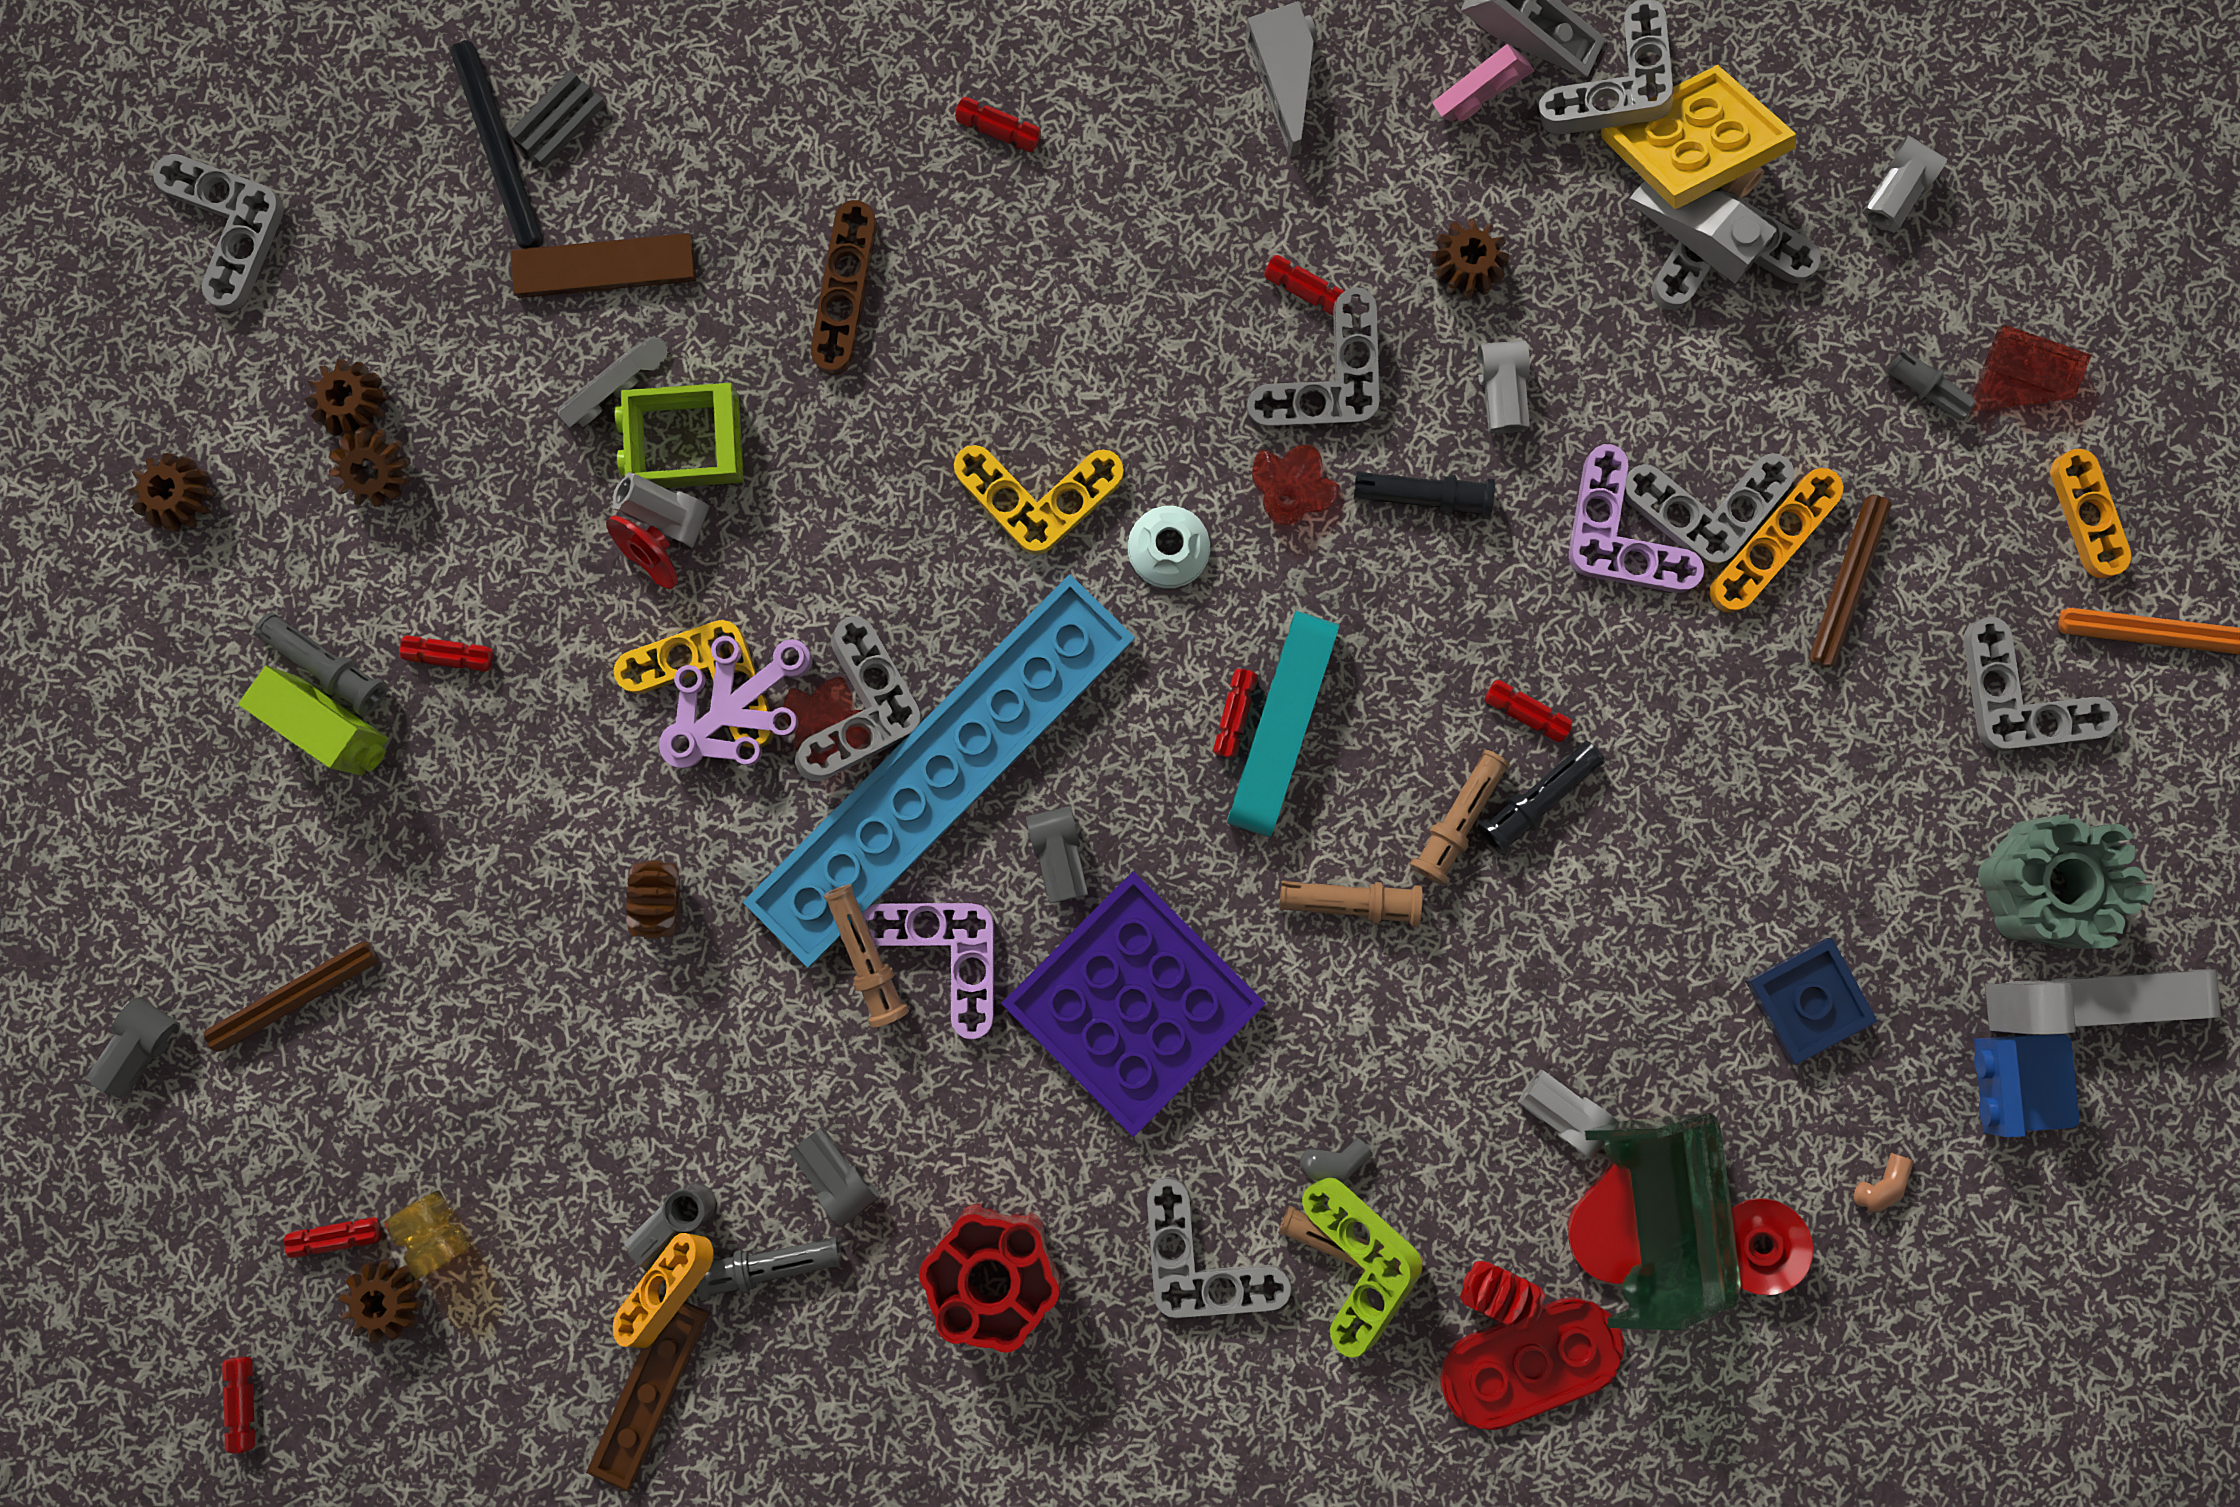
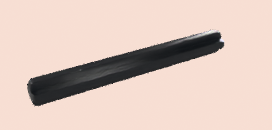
(496, 145)

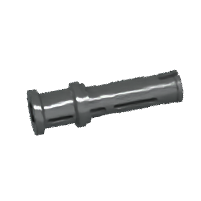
(335, 673)
(746, 1270)

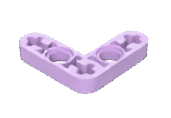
(1605, 533)
(961, 949)

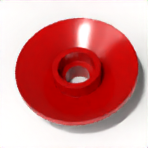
(644, 548)
(1791, 1251)

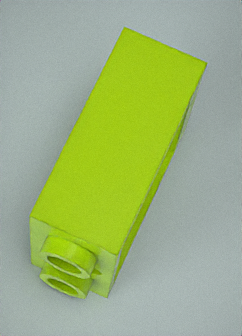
(727, 432)
(314, 722)

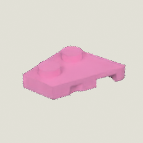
(1482, 83)

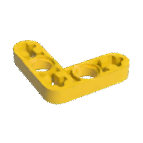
(1045, 509)
(699, 642)

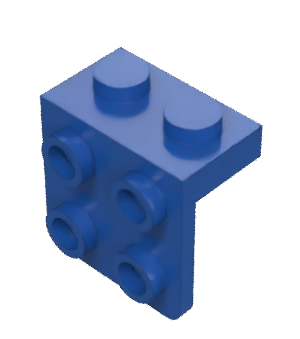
(2026, 1084)

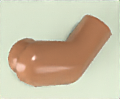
(1887, 1190)

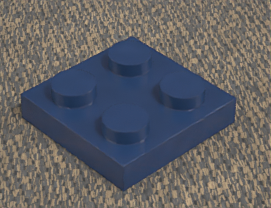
(1811, 1001)

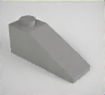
(1540, 28)
(1283, 55)
(1712, 227)

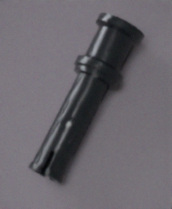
(1446, 494)
(1526, 810)

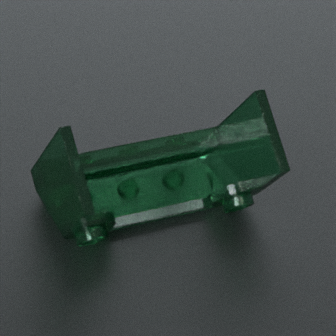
(1680, 1217)

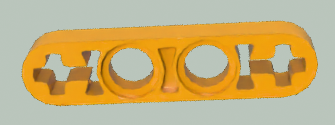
(1775, 540)

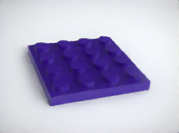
(1133, 1003)

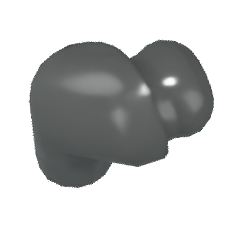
(1328, 1164)

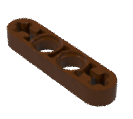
(841, 287)

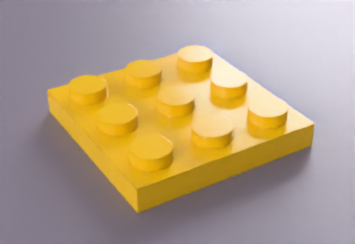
(1704, 140)

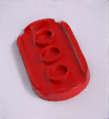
(1605, 1227)
(1532, 1371)

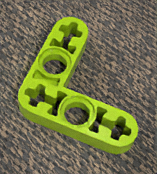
(1379, 1269)

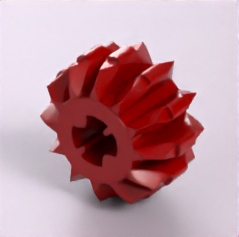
(1502, 1296)

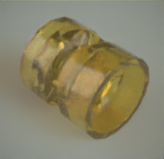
(427, 1234)

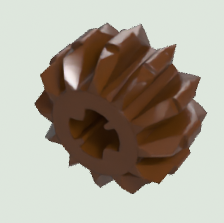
(1470, 276)
(336, 387)
(350, 469)
(183, 502)
(653, 899)
(397, 1301)

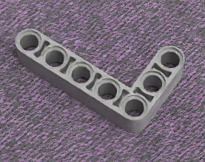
(2066, 1003)

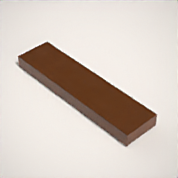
(603, 265)
(646, 1399)

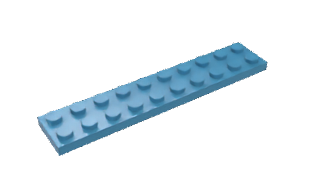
(941, 767)

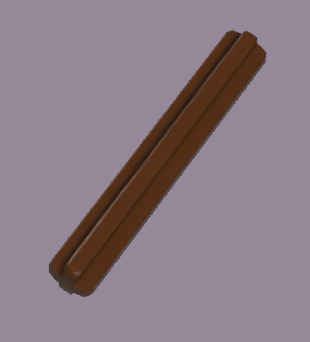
(1850, 581)
(290, 996)

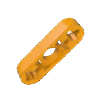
(2101, 497)
(683, 1267)

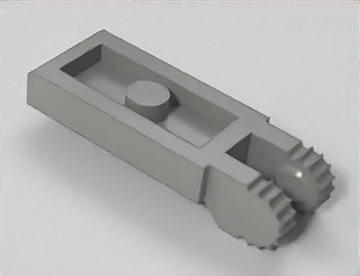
(618, 376)

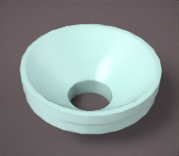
(1163, 569)

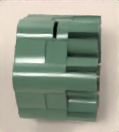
(2095, 877)

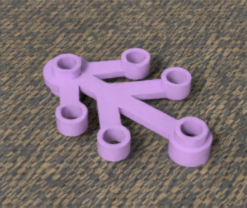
(728, 707)

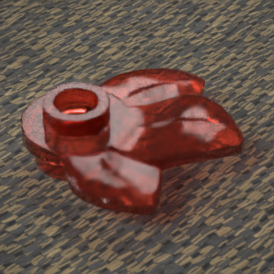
(1296, 477)
(825, 708)

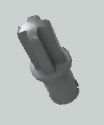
(1931, 384)

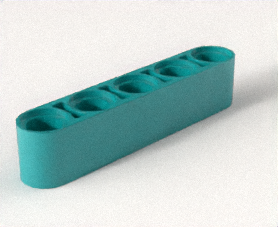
(1283, 724)

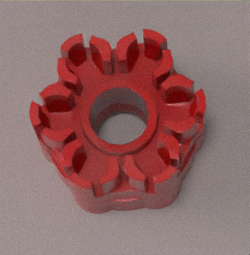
(984, 1320)

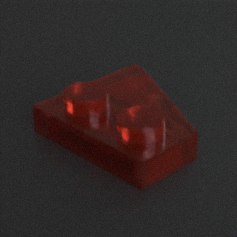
(2027, 371)

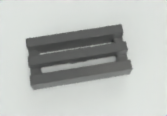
(545, 106)

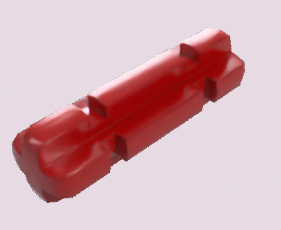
(998, 124)
(1302, 283)
(446, 653)
(1528, 711)
(1235, 713)
(332, 1237)
(238, 1404)

